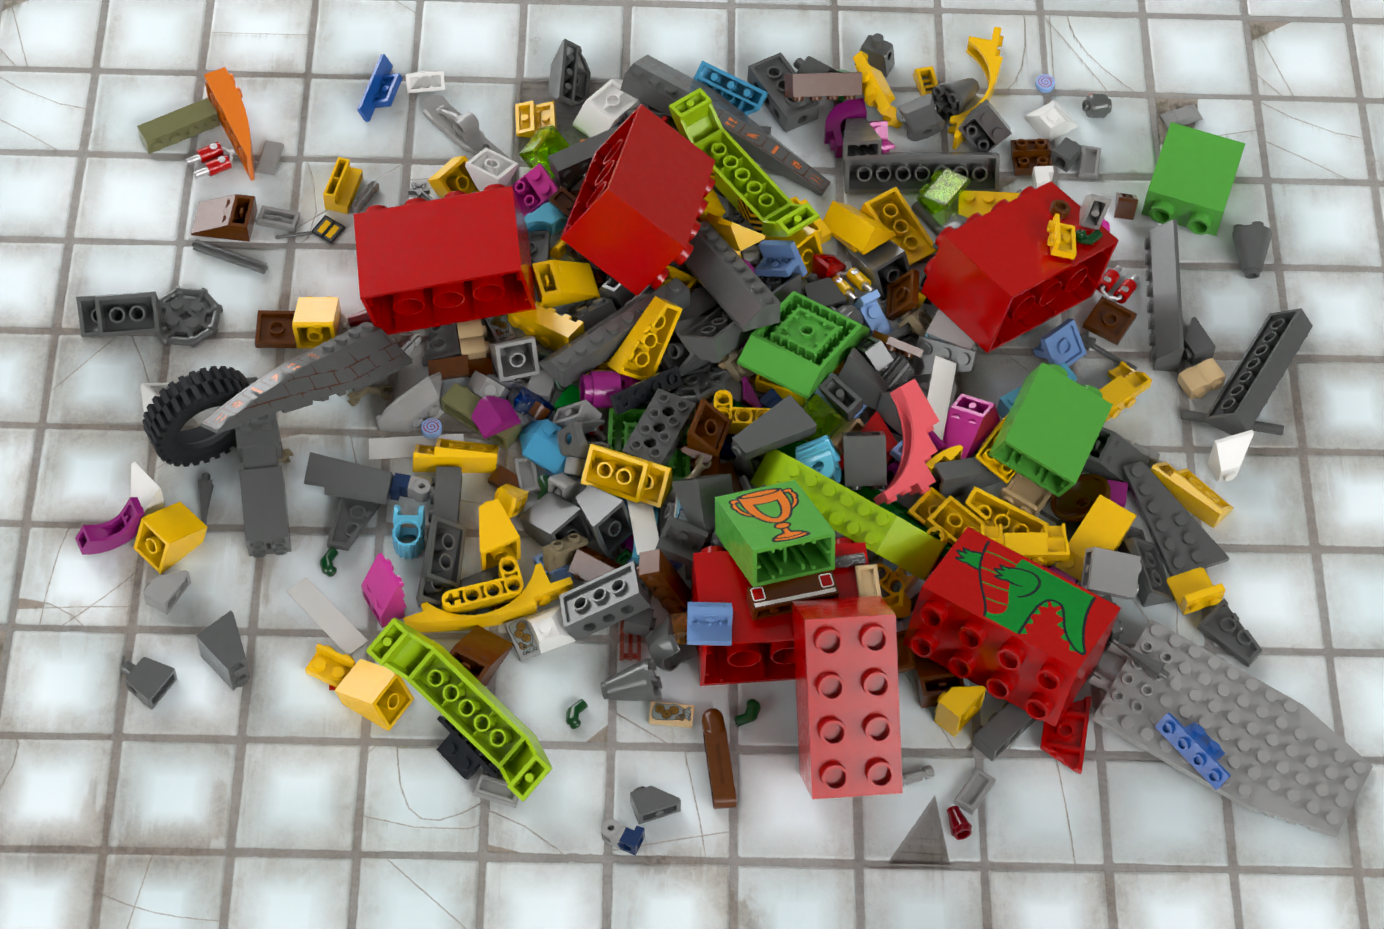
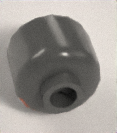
(1097, 105)

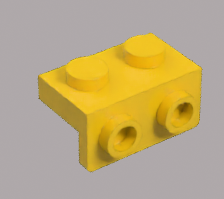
(1061, 238)

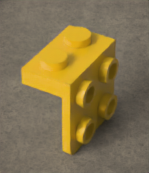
(1195, 590)

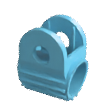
(821, 456)
(415, 548)

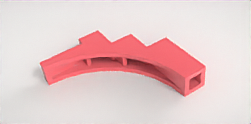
(916, 422)

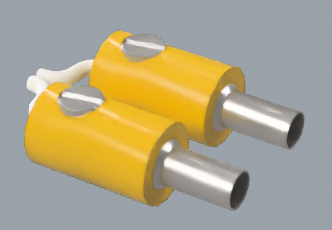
(857, 278)

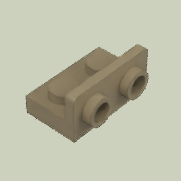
(919, 320)
(736, 370)
(562, 551)

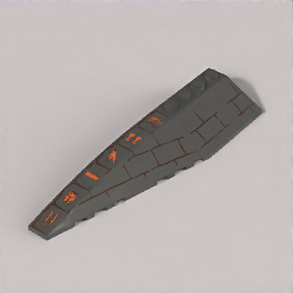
(663, 85)
(332, 368)

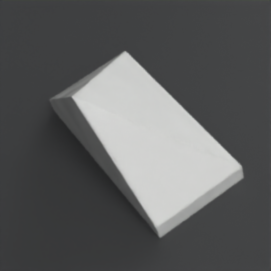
(425, 81)

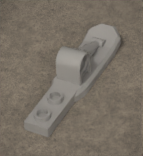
(456, 126)

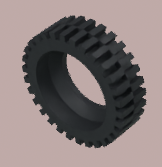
(180, 404)

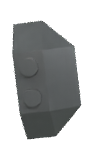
(569, 75)

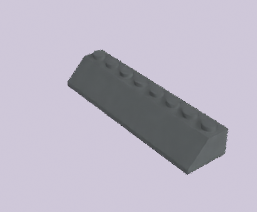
(914, 169)
(731, 281)
(1165, 297)
(718, 333)
(606, 337)
(1259, 371)

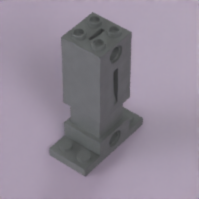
(263, 488)

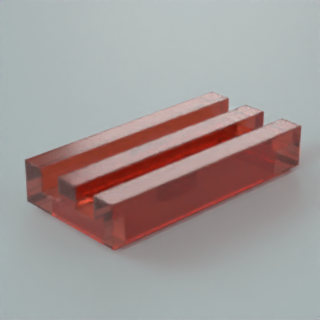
(629, 655)

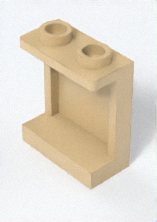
(1025, 495)

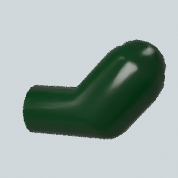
(1090, 239)
(543, 484)
(326, 562)
(573, 712)
(750, 715)

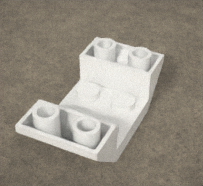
(605, 109)

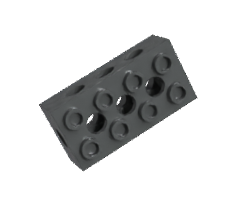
(770, 77)
(661, 428)
(604, 601)

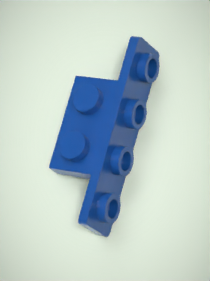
(380, 89)
(1195, 748)

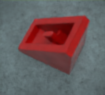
(826, 266)

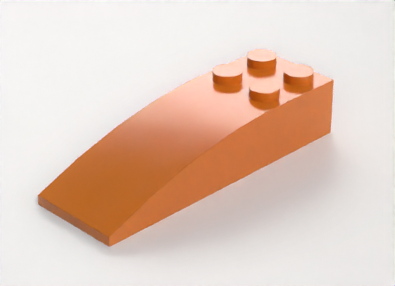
(231, 114)

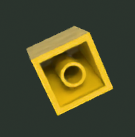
(806, 243)
(316, 320)
(496, 535)
(169, 536)
(375, 693)

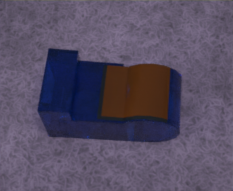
(532, 404)

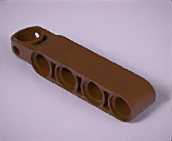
(718, 759)

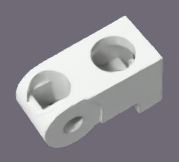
(1042, 175)

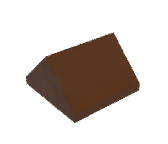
(708, 429)

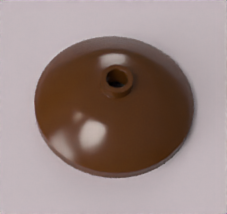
(1079, 499)

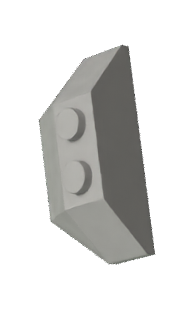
(413, 406)

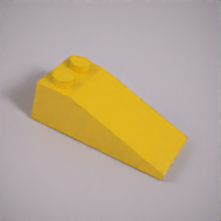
(895, 214)
(1101, 528)

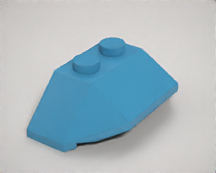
(737, 91)
(541, 445)

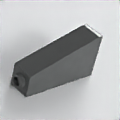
(861, 140)
(774, 429)
(961, 476)

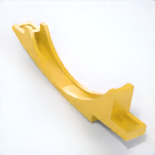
(988, 57)
(537, 593)

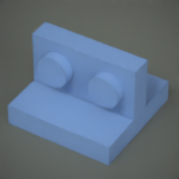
(779, 259)
(1061, 344)
(709, 623)

